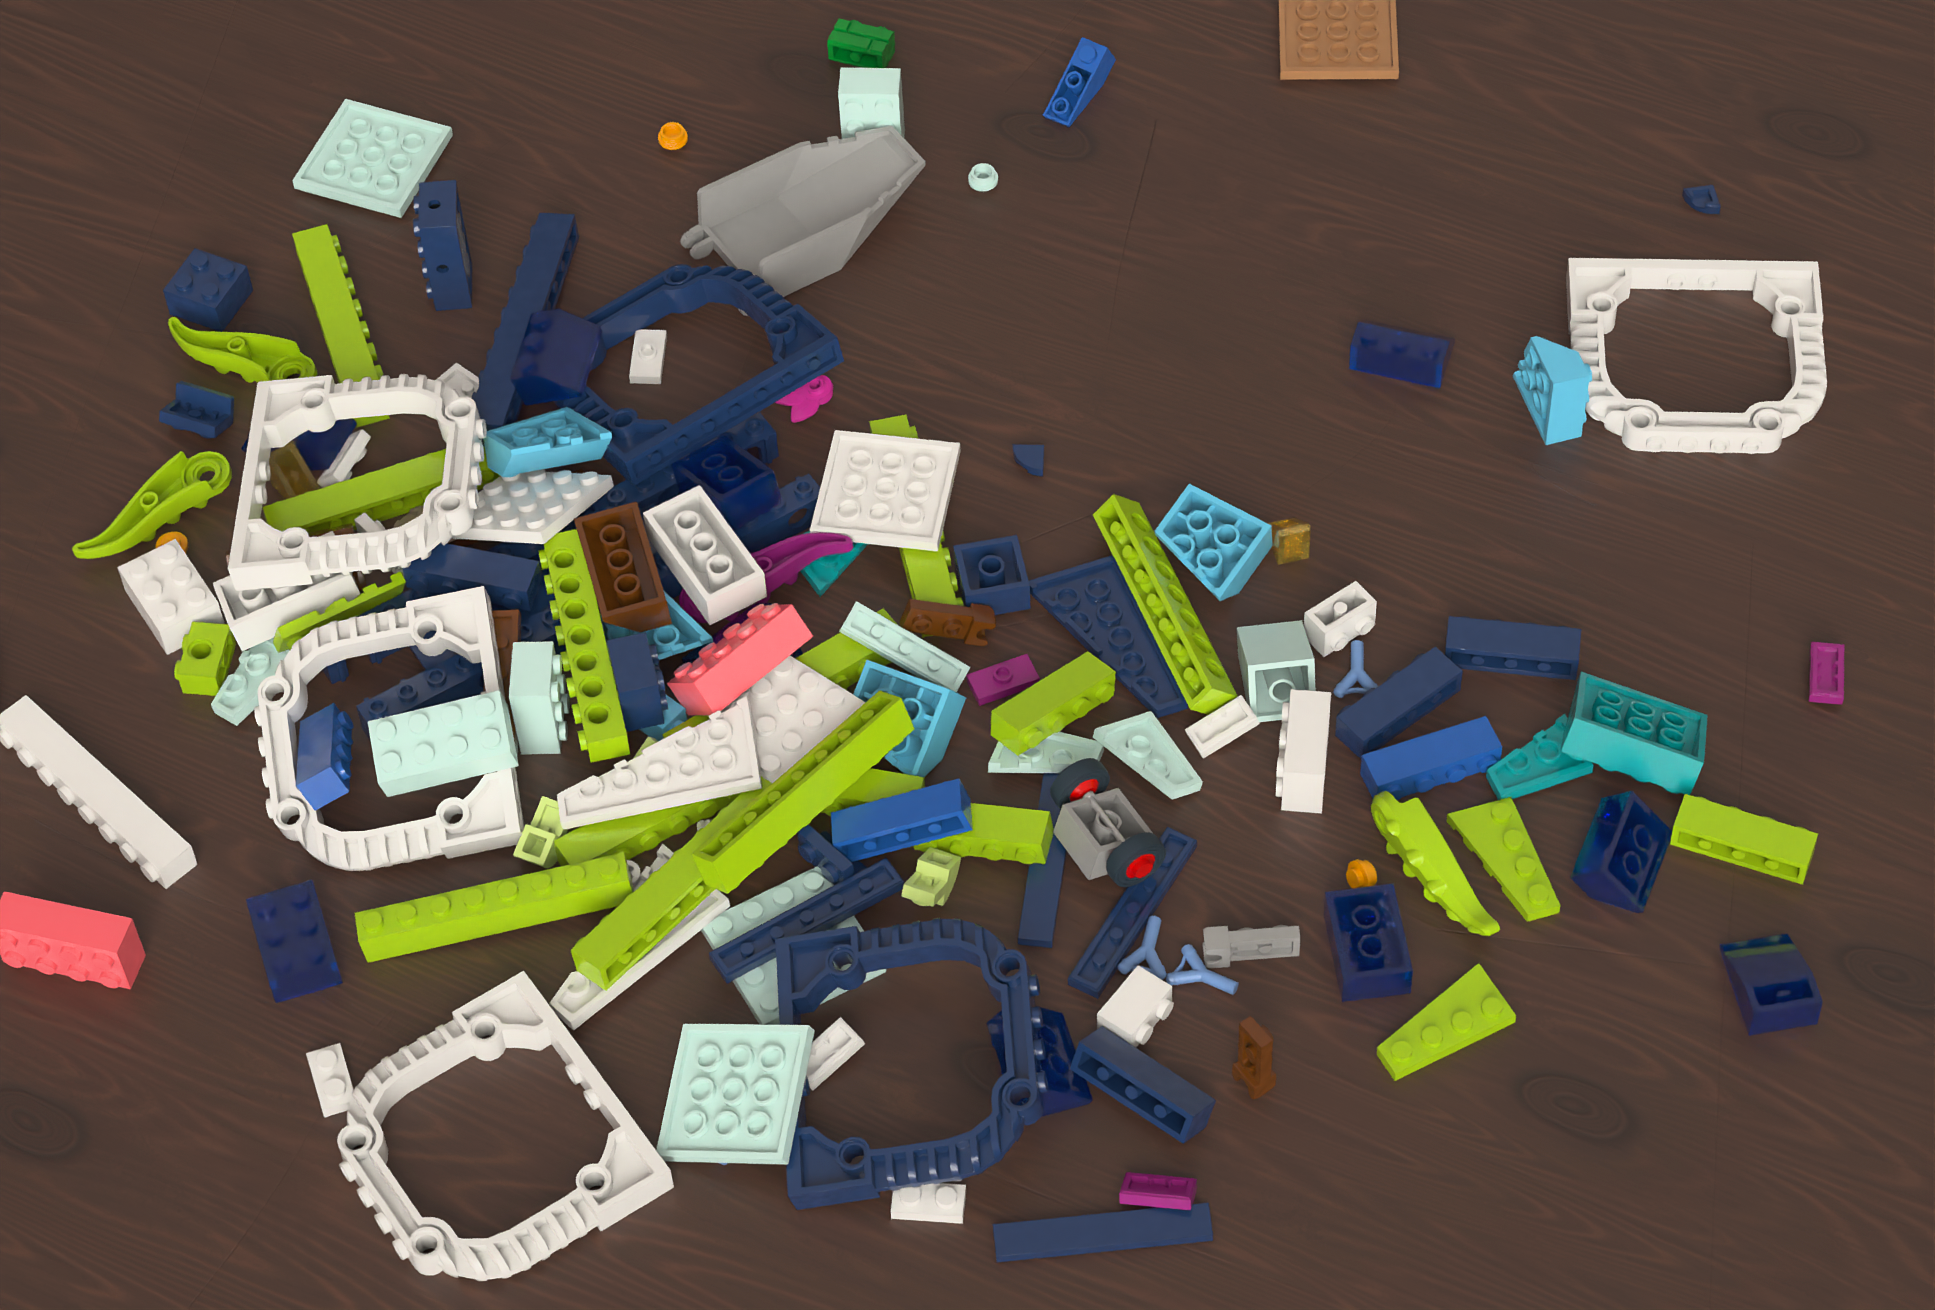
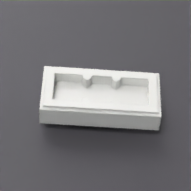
(648, 356)
(1222, 726)
(831, 1051)

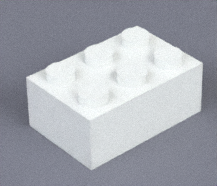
(169, 594)
(1303, 751)

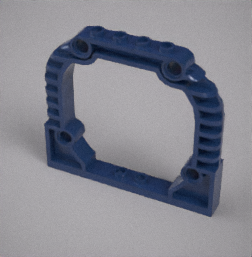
(797, 340)
(810, 970)

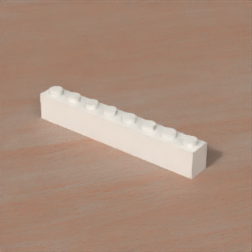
(96, 793)

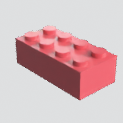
(739, 658)
(69, 941)

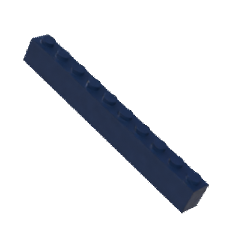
(535, 290)

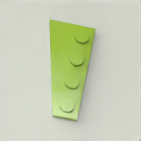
(339, 610)
(1508, 854)
(1449, 1023)

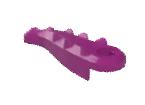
(782, 563)

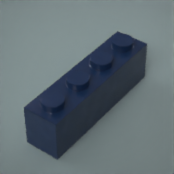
(454, 568)
(1513, 647)
(1398, 702)
(1142, 1084)

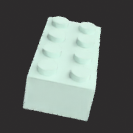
(442, 743)

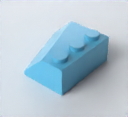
(1554, 389)
(545, 442)
(1215, 540)
(670, 639)
(930, 707)

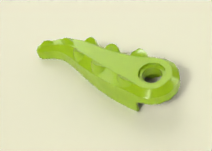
(249, 354)
(160, 501)
(1429, 858)

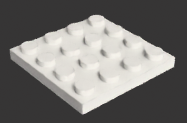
(886, 489)
(534, 505)
(793, 713)

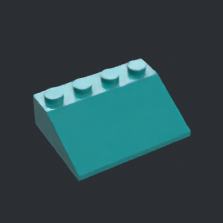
(1635, 734)

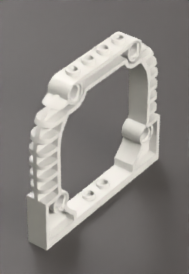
(1783, 287)
(292, 406)
(489, 812)
(516, 1018)

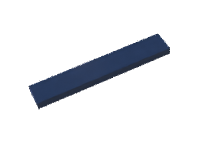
(1043, 883)
(810, 916)
(1130, 918)
(1101, 1232)

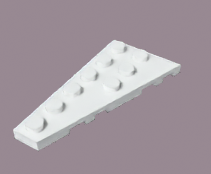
(679, 770)
(582, 998)

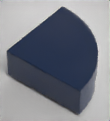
(1702, 199)
(1030, 457)

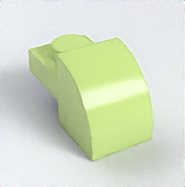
(538, 839)
(933, 878)

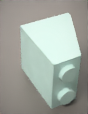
(1272, 663)

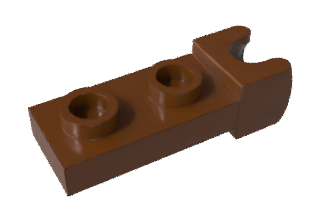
(949, 620)
(1255, 1058)

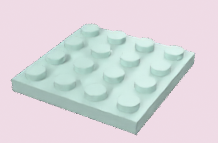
(372, 158)
(760, 985)
(735, 1093)

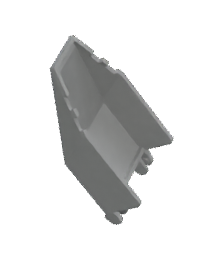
(803, 207)

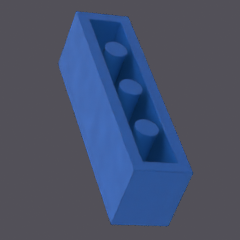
(324, 756)
(1432, 759)
(902, 820)

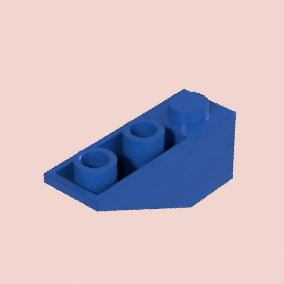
(1080, 82)

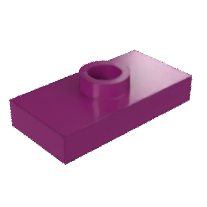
(1826, 673)
(1002, 679)
(1158, 1191)

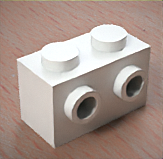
(1340, 619)
(1137, 1007)

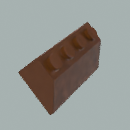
(623, 568)

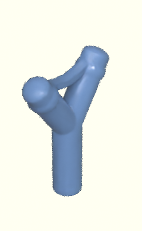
(1355, 674)
(1146, 951)
(1199, 973)

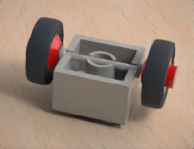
(1103, 827)

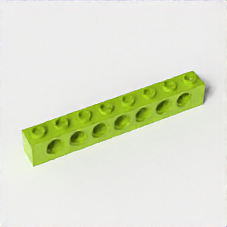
(1164, 605)
(586, 648)

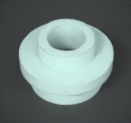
(983, 177)

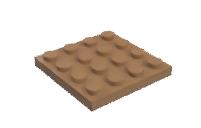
(1338, 39)

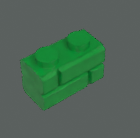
(861, 44)

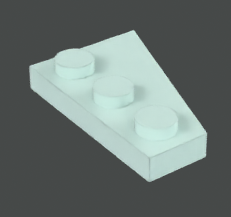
(240, 690)
(1151, 753)
(1048, 756)

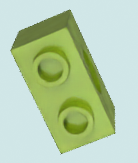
(205, 658)

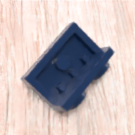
(199, 410)
(820, 852)

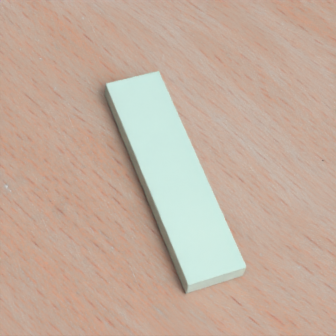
(903, 648)

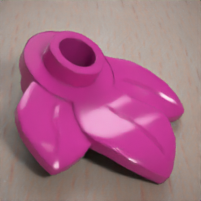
(807, 398)

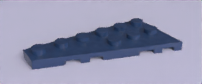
(1107, 621)

